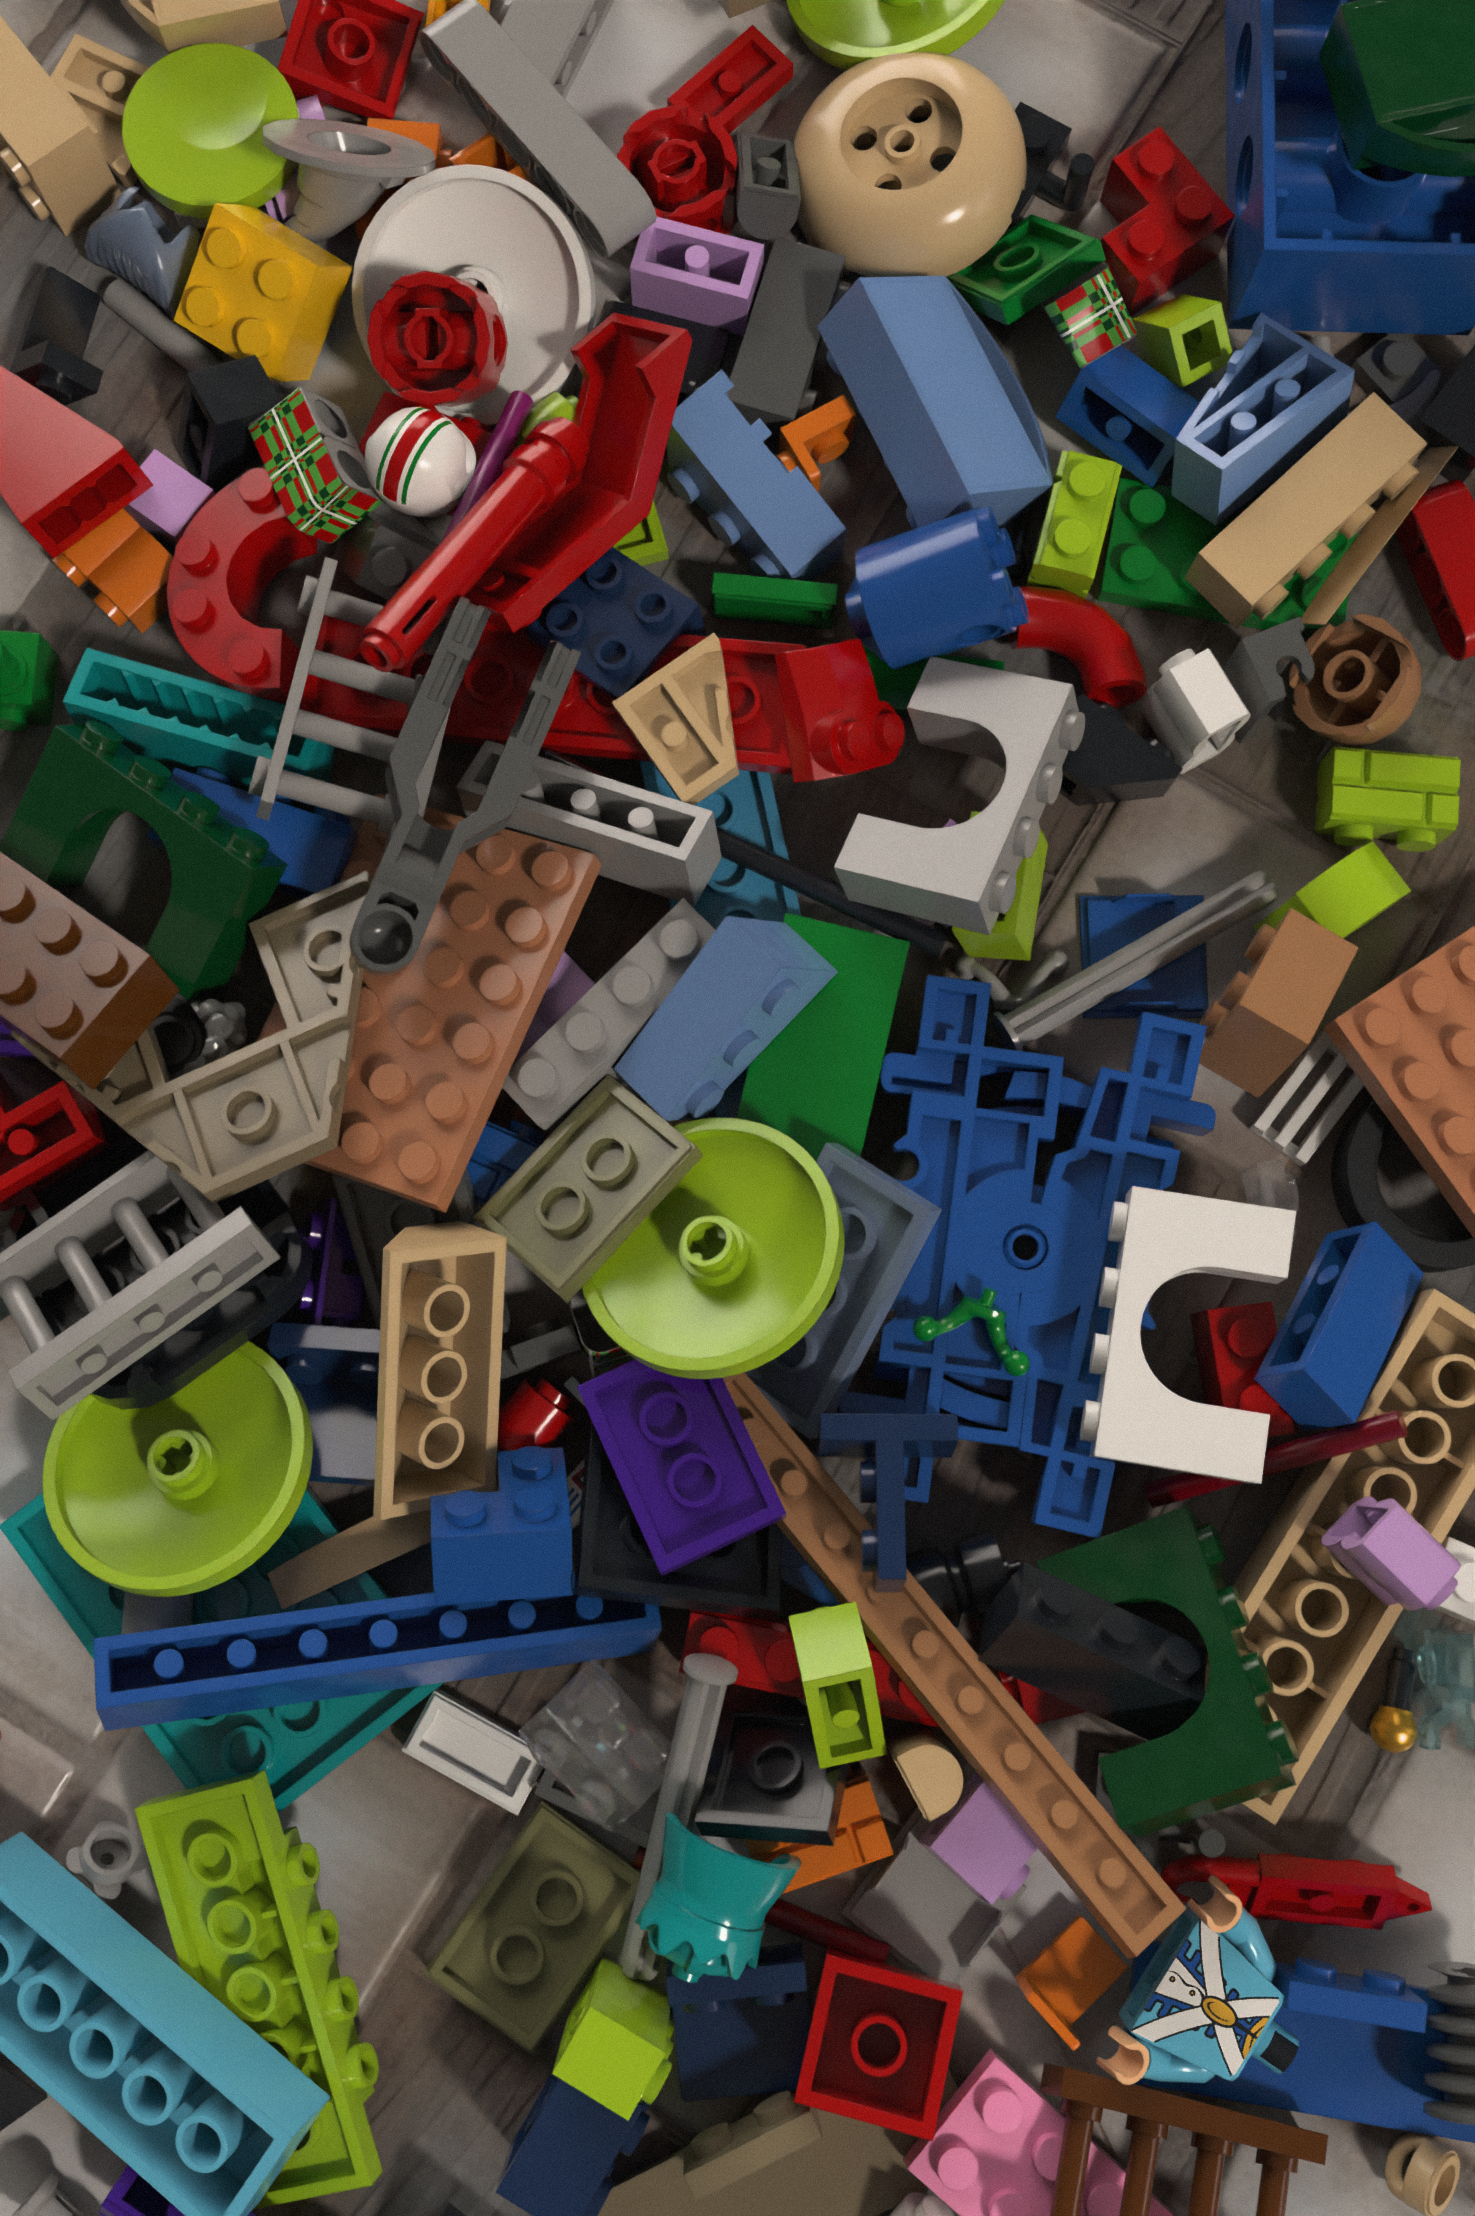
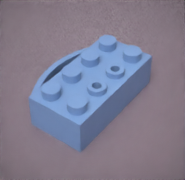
(937, 398)

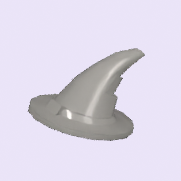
(342, 169)

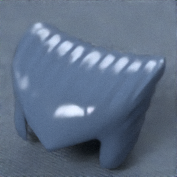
(143, 250)

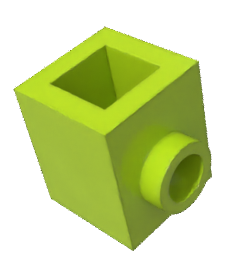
(1184, 338)

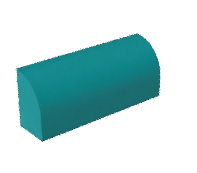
(188, 720)

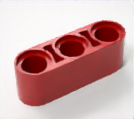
(1441, 555)

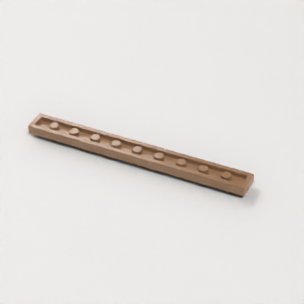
(962, 1693)

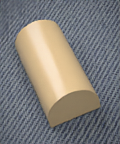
(927, 1769)

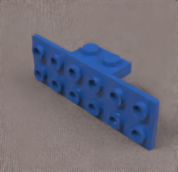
(1355, 2054)

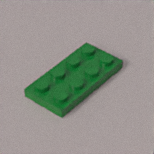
(1156, 542)

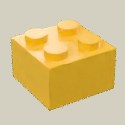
(262, 291)

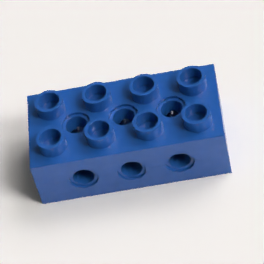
(1307, 230)

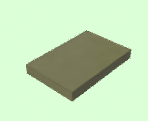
(588, 1187)
(536, 1926)

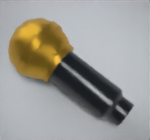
(1393, 1723)

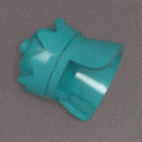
(710, 1904)

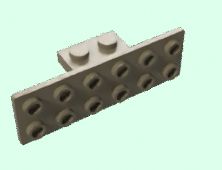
(777, 2164)

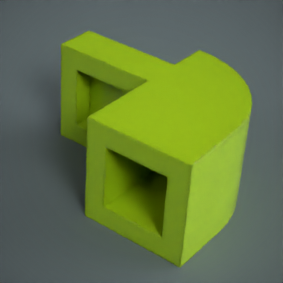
(1346, 893)

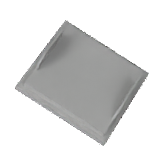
(924, 1908)

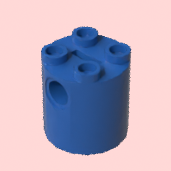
(935, 589)

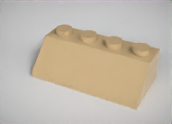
(438, 1365)

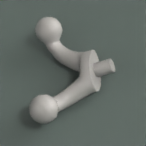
(968, 968)

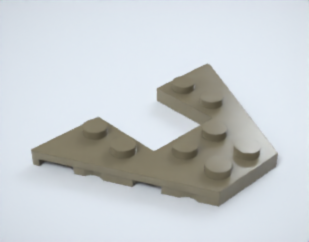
(268, 1100)

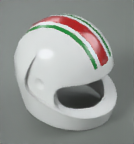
(419, 462)

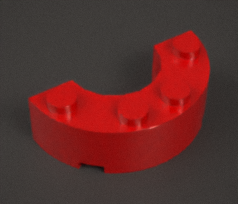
(219, 582)

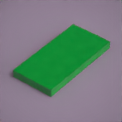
(826, 1063)

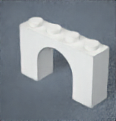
(1134, 1412)

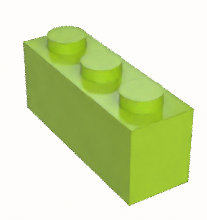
(617, 2040)

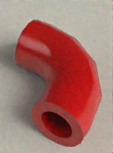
(1087, 639)

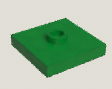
(1026, 268)

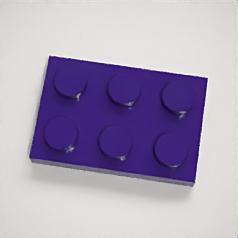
(681, 1461)

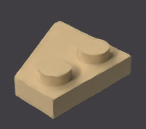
(98, 87)
(686, 721)

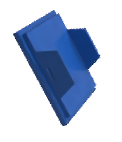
(1116, 921)

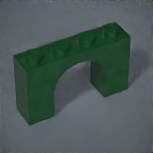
(217, 869)
(1231, 1742)

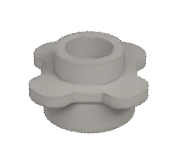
(110, 1840)

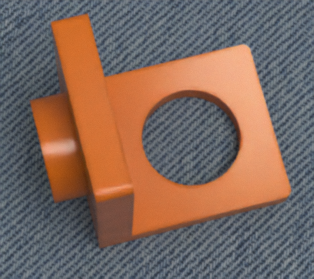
(1070, 1976)

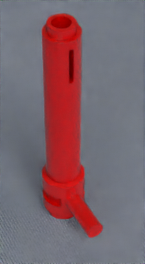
(529, 482)

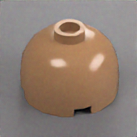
(1361, 681)

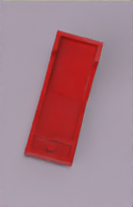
(626, 413)

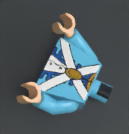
(1204, 2001)

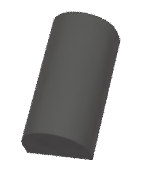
(766, 185)

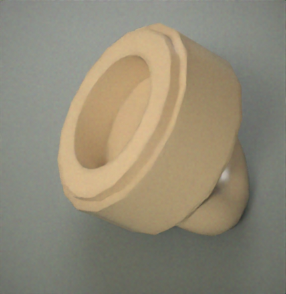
(1429, 2176)

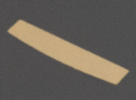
(1374, 537)
(350, 1554)

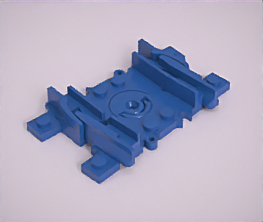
(982, 1177)

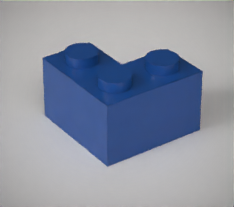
(507, 1539)

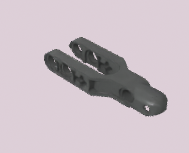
(422, 855)

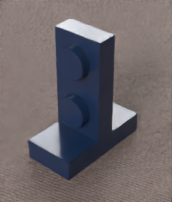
(881, 1481)

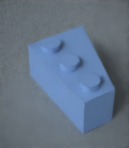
(1258, 420)
(747, 490)
(722, 1015)

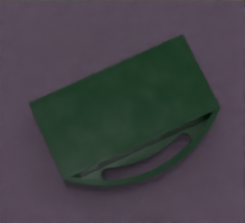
(1405, 84)

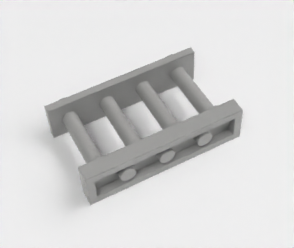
(270, 777)
(142, 1314)

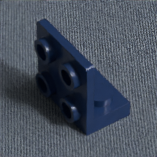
(618, 621)
(339, 1384)
(743, 2031)

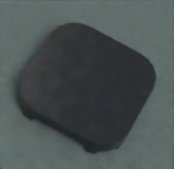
(211, 1334)

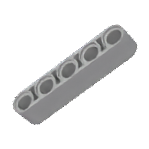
(537, 127)

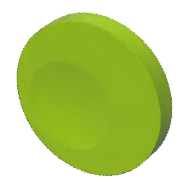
(199, 128)

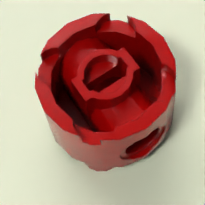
(684, 167)
(437, 339)

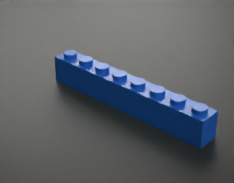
(353, 1652)

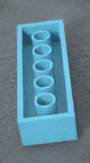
(140, 2045)

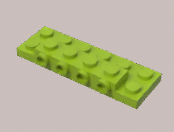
(258, 1942)

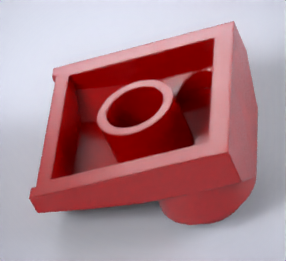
(351, 53)
(835, 712)

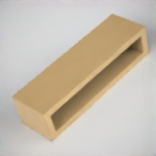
(1305, 511)

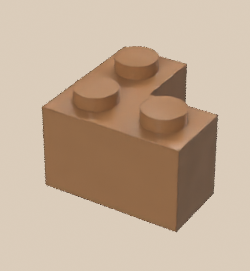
(1277, 1005)

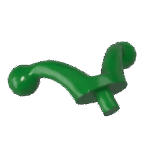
(927, 1328)

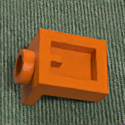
(817, 437)

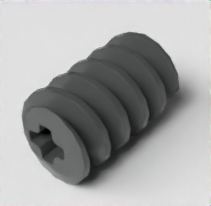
(1459, 2048)

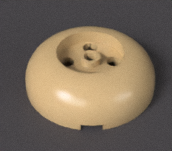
(925, 217)

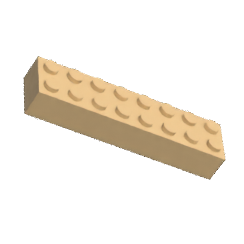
(1301, 1602)

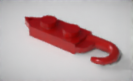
(1306, 1888)

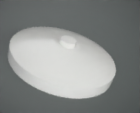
(504, 242)

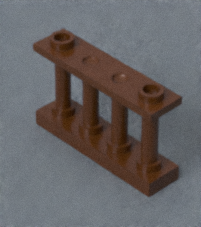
(1149, 2118)

